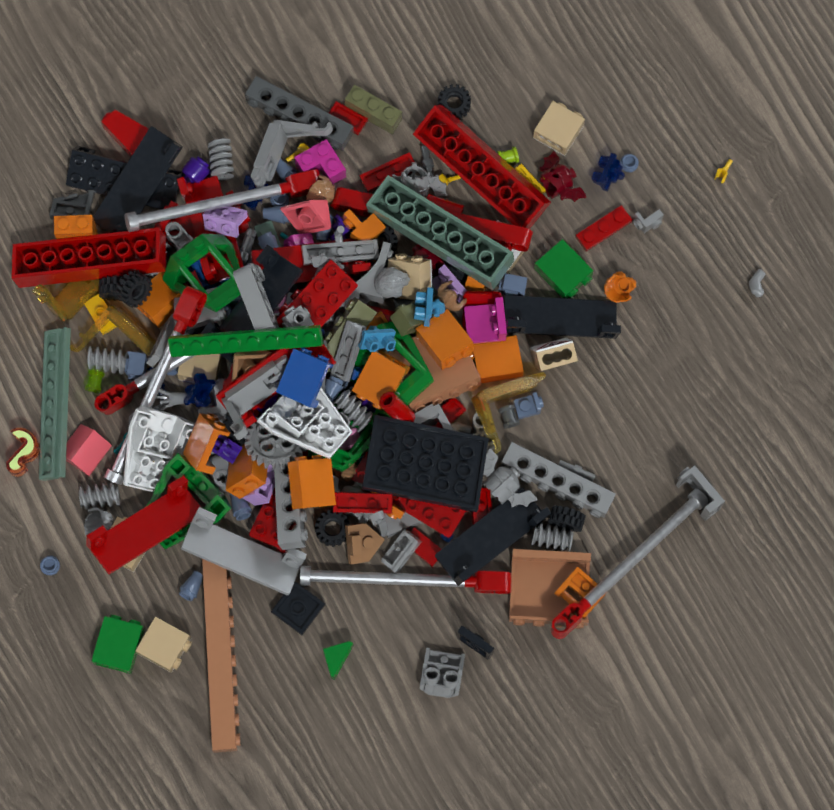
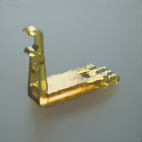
(70, 299)
(125, 324)
(499, 392)

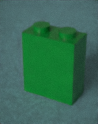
(564, 270)
(118, 644)

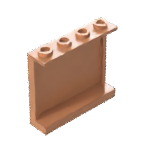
(447, 382)
(536, 579)

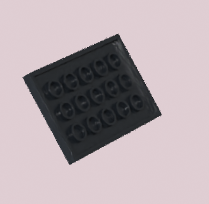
(425, 463)

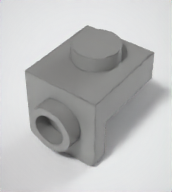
(652, 221)

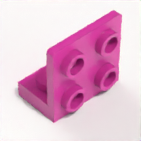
(486, 322)

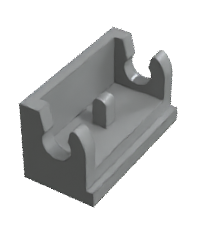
(401, 551)

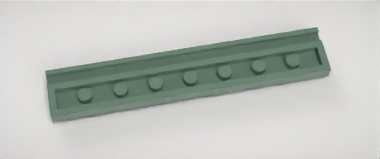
(54, 404)

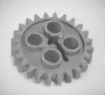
(278, 455)

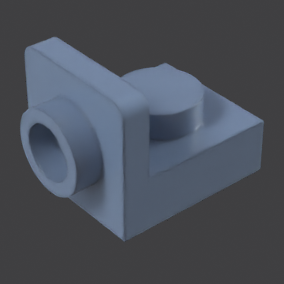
(528, 406)

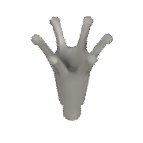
(170, 399)

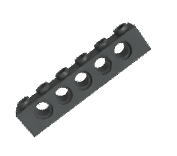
(261, 88)

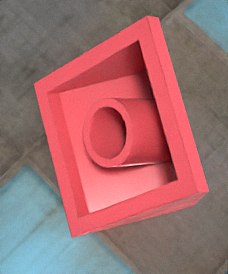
(308, 216)
(86, 449)

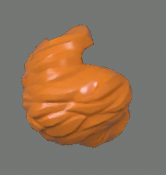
(618, 287)

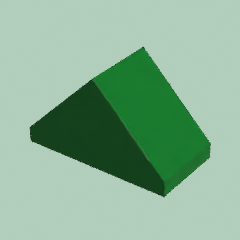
(336, 656)

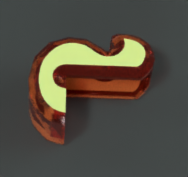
(26, 453)

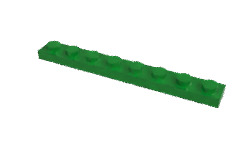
(245, 341)

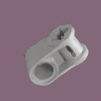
(179, 240)
(220, 472)

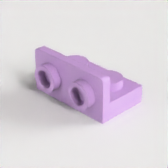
(224, 220)
(446, 275)

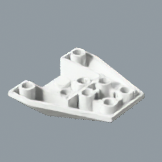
(312, 428)
(152, 444)

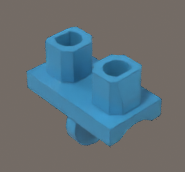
(431, 307)
(375, 339)

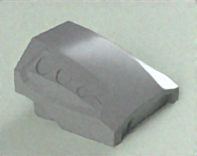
(442, 673)

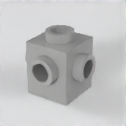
(296, 317)

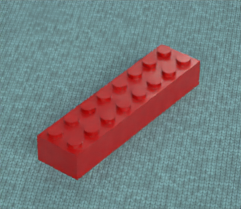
(481, 167)
(88, 257)

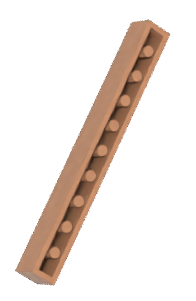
(220, 658)

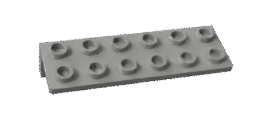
(241, 554)

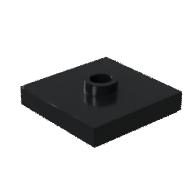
(298, 608)
(475, 642)

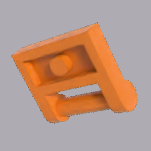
(581, 584)

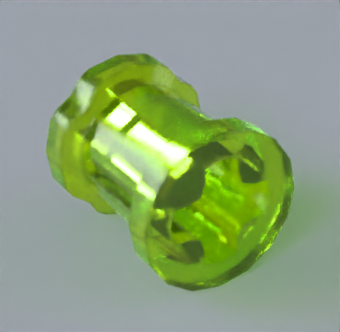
(94, 381)

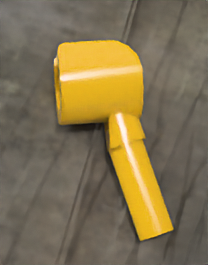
(301, 148)
(722, 172)
(444, 179)

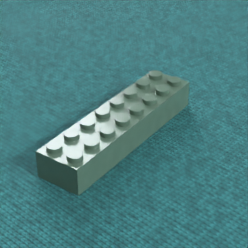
(440, 232)

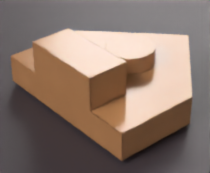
(361, 542)

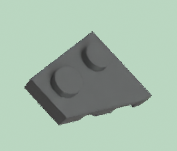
(72, 205)

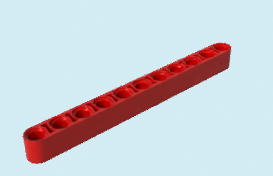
(507, 235)

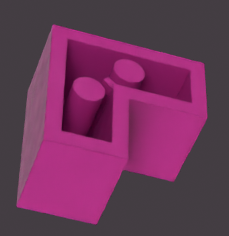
(321, 158)

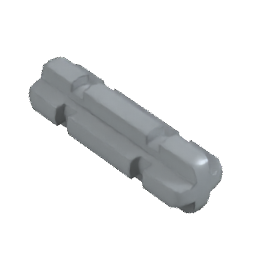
(247, 244)

